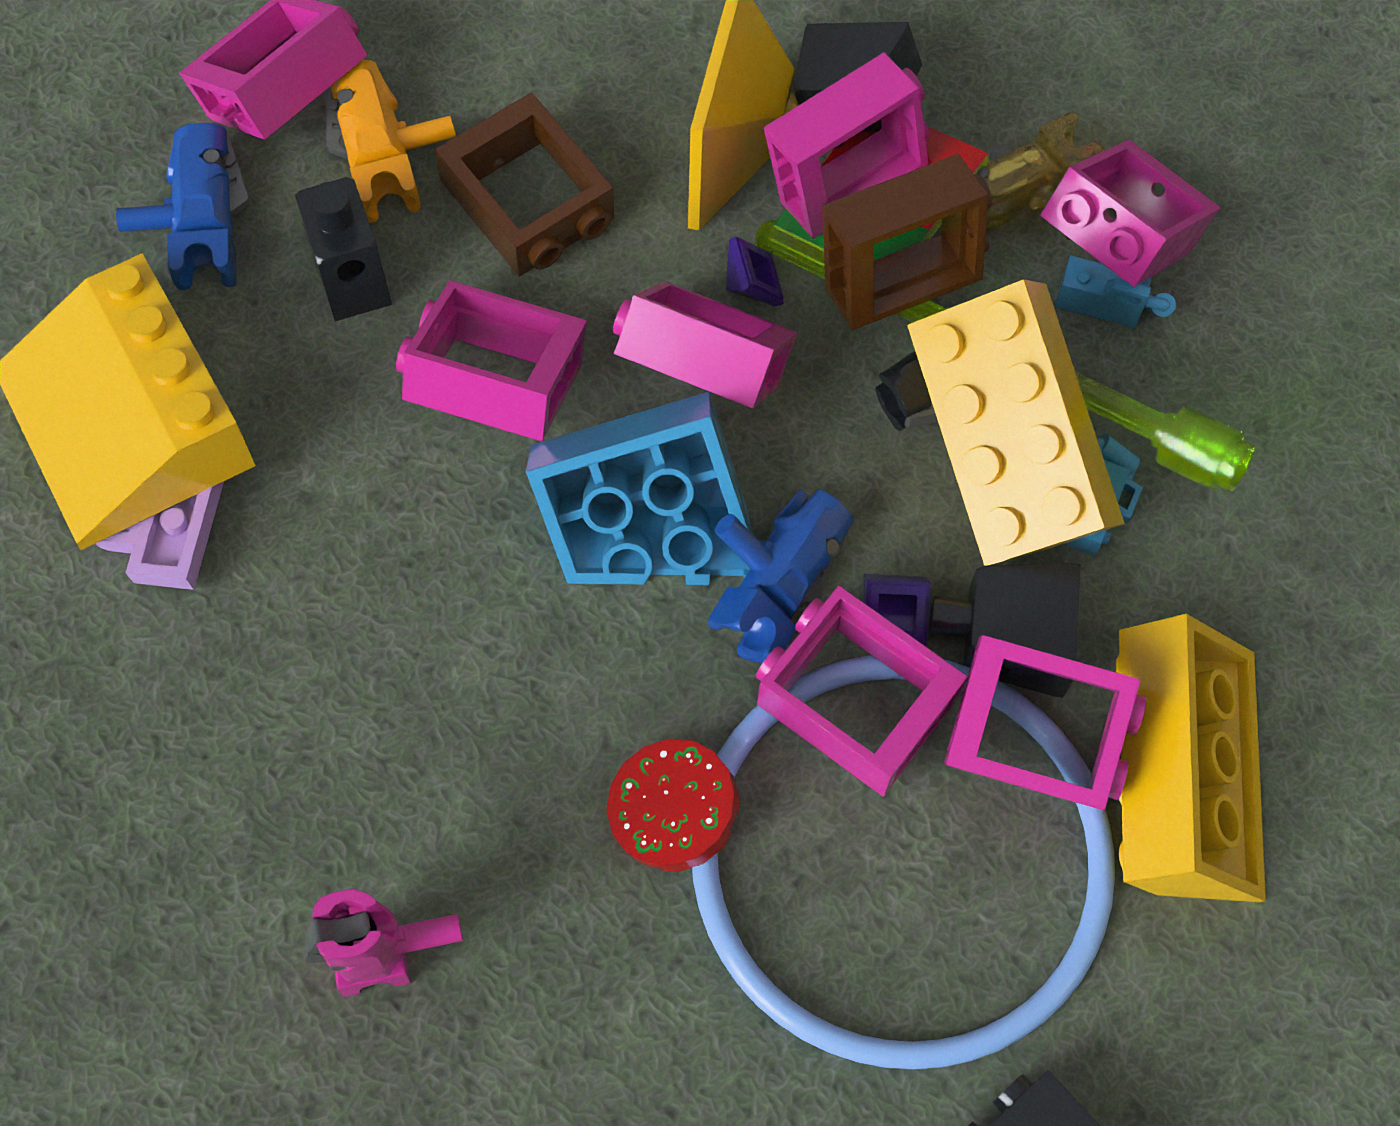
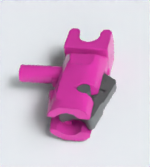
(367, 943)

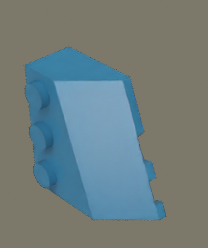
(641, 496)

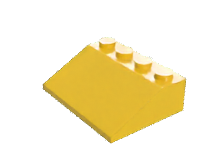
(120, 405)

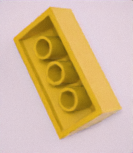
(1192, 765)

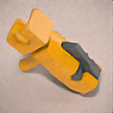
(367, 133)

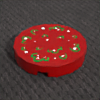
(673, 805)

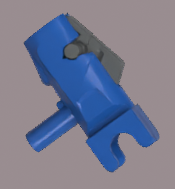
(203, 201)
(782, 571)

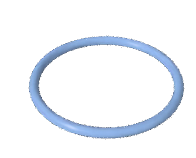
(929, 1052)

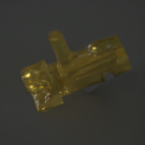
(1033, 170)

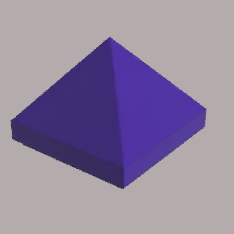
(752, 273)

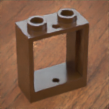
(497, 143)
(878, 288)

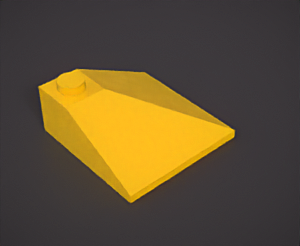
(741, 93)

